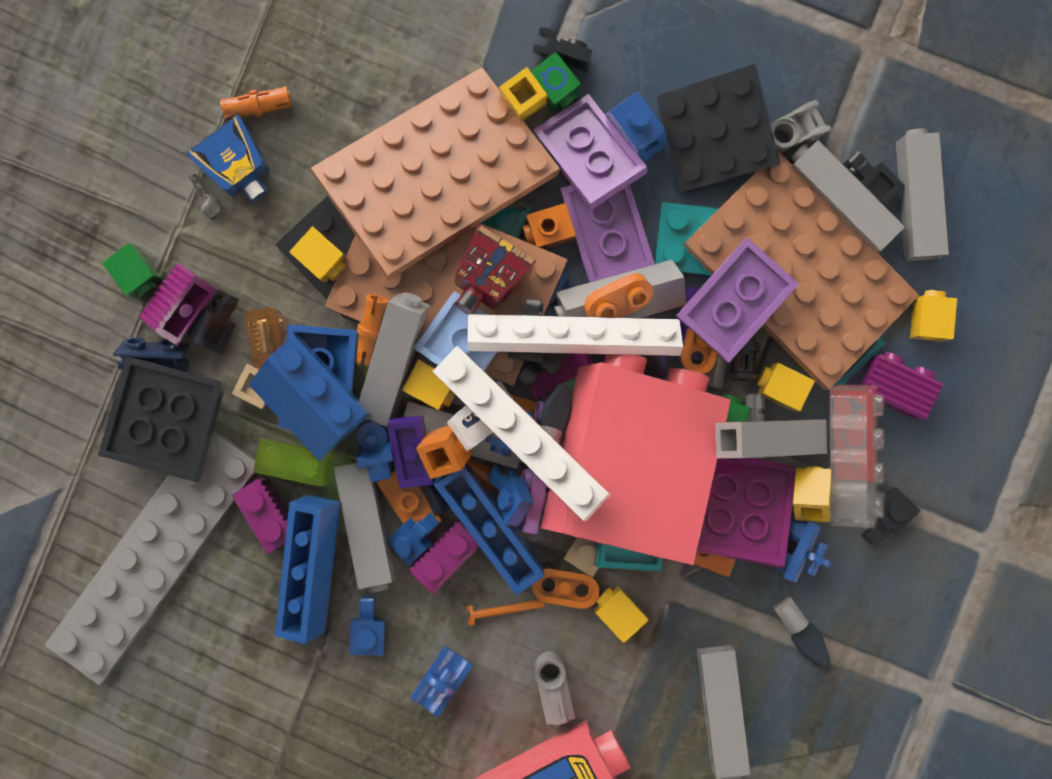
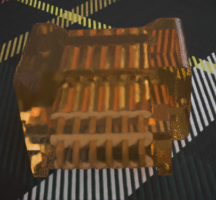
(264, 333)

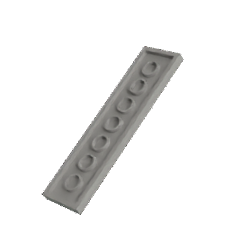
(149, 561)

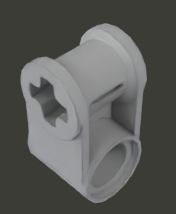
(801, 127)

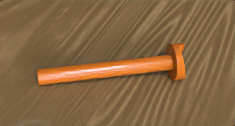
(501, 610)

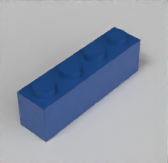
(486, 525)
(307, 568)

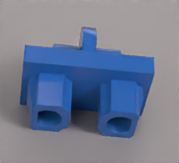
(374, 450)
(806, 536)
(441, 681)

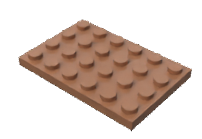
(434, 172)
(435, 282)
(844, 287)

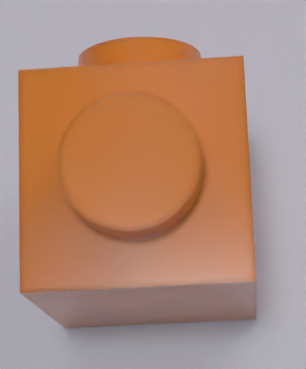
(549, 227)
(442, 452)

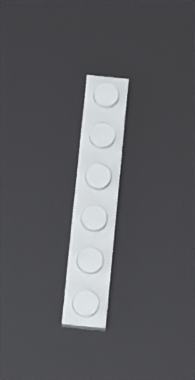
(574, 335)
(522, 434)

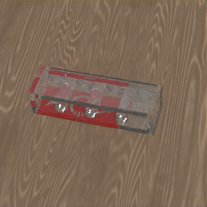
(855, 455)

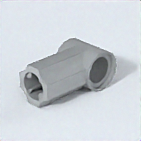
(554, 690)

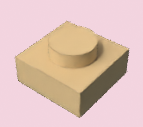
(244, 391)
(582, 555)

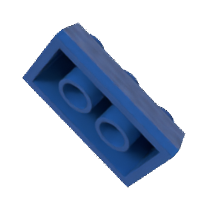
(333, 347)
(308, 397)

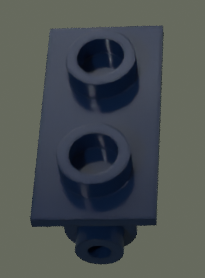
(161, 352)

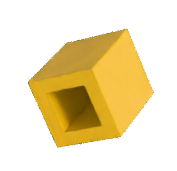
(523, 94)
(319, 256)
(933, 317)
(784, 386)
(428, 387)
(812, 494)
(619, 613)

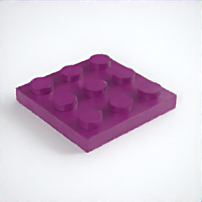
(749, 511)

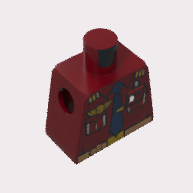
(490, 271)

